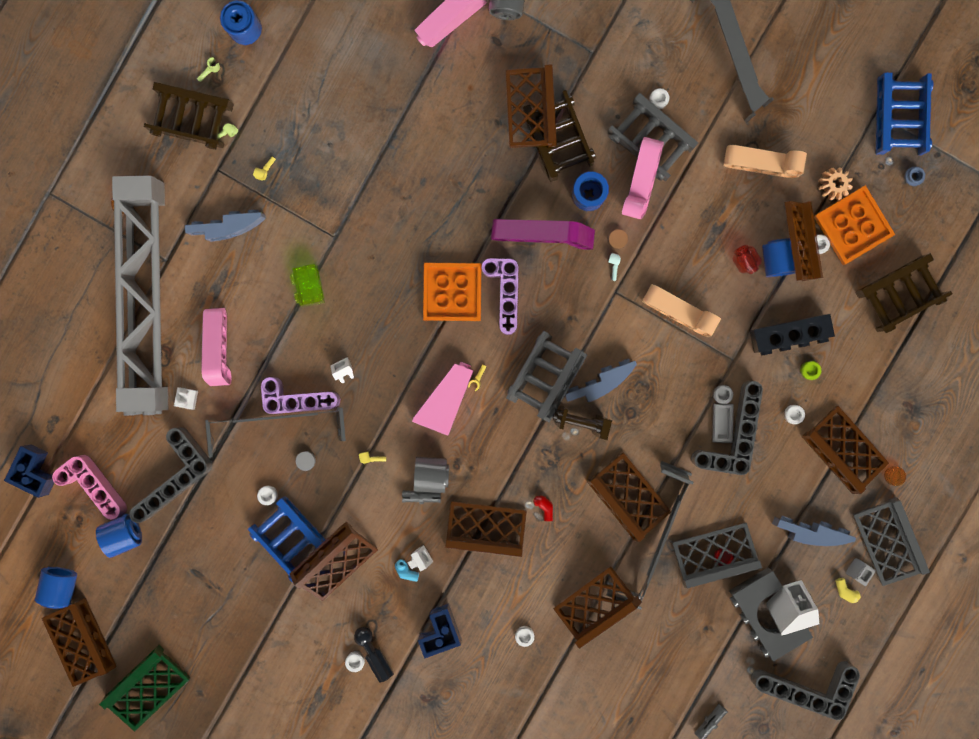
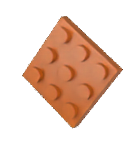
(854, 225)
(452, 292)

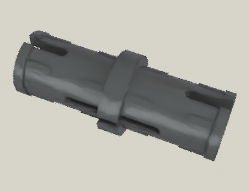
(421, 497)
(711, 722)

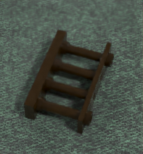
(184, 97)
(545, 152)
(904, 274)
(600, 425)

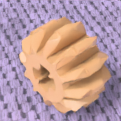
(840, 180)

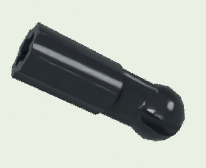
(374, 655)

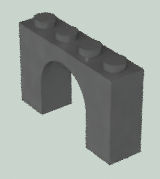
(748, 598)

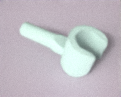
(614, 259)

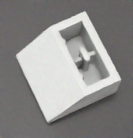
(793, 608)

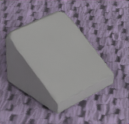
(860, 571)

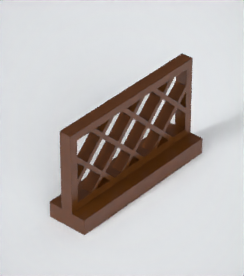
(547, 102)
(803, 240)
(836, 463)
(617, 509)
(485, 546)
(325, 555)
(610, 617)
(90, 637)

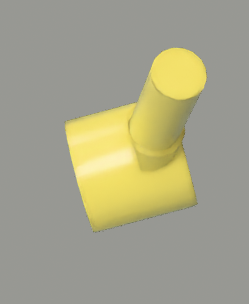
(261, 174)
(478, 377)
(365, 458)

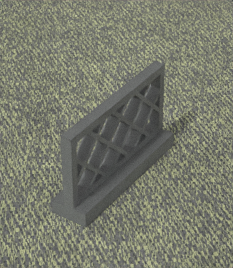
(904, 531)
(720, 572)

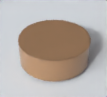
(617, 239)

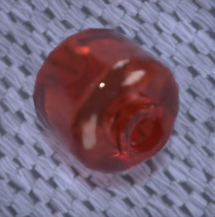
(746, 259)

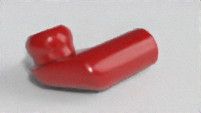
(546, 505)

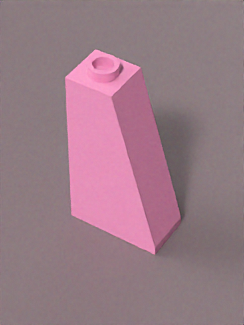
(446, 19)
(443, 404)

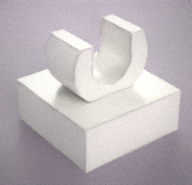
(341, 369)
(186, 398)
(420, 559)

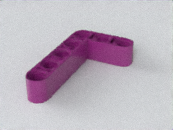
(543, 231)

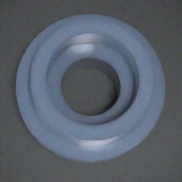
(920, 176)

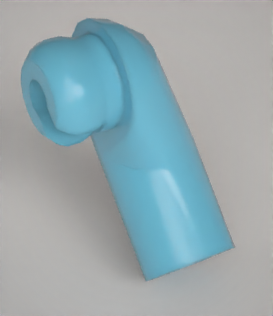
(404, 571)

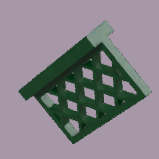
(131, 680)

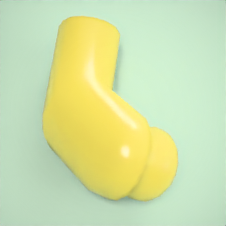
(845, 593)

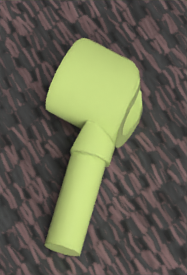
(209, 69)
(228, 129)

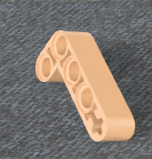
(765, 162)
(681, 311)

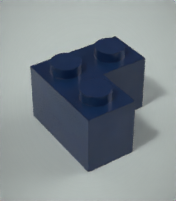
(26, 471)
(443, 636)

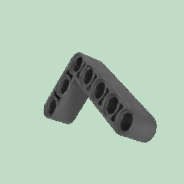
(738, 435)
(177, 480)
(808, 695)

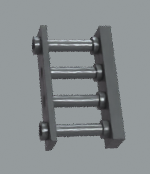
(656, 118)
(556, 392)

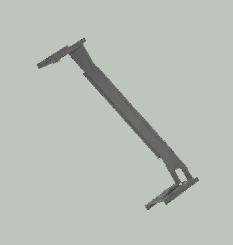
(740, 56)
(340, 423)
(681, 475)

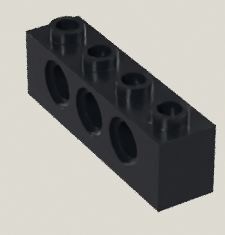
(822, 332)

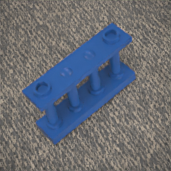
(886, 104)
(298, 521)

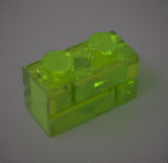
(307, 285)

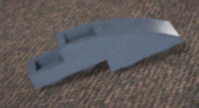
(232, 225)
(609, 379)
(817, 535)

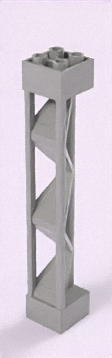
(131, 192)

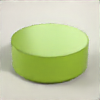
(810, 370)

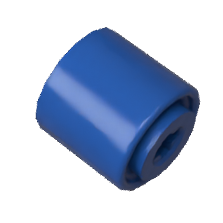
(247, 29)
(586, 182)
(778, 258)
(118, 536)
(55, 587)

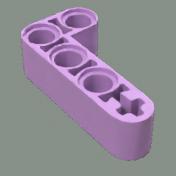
(504, 296)
(301, 399)

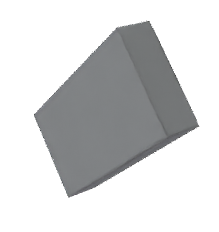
(722, 423)

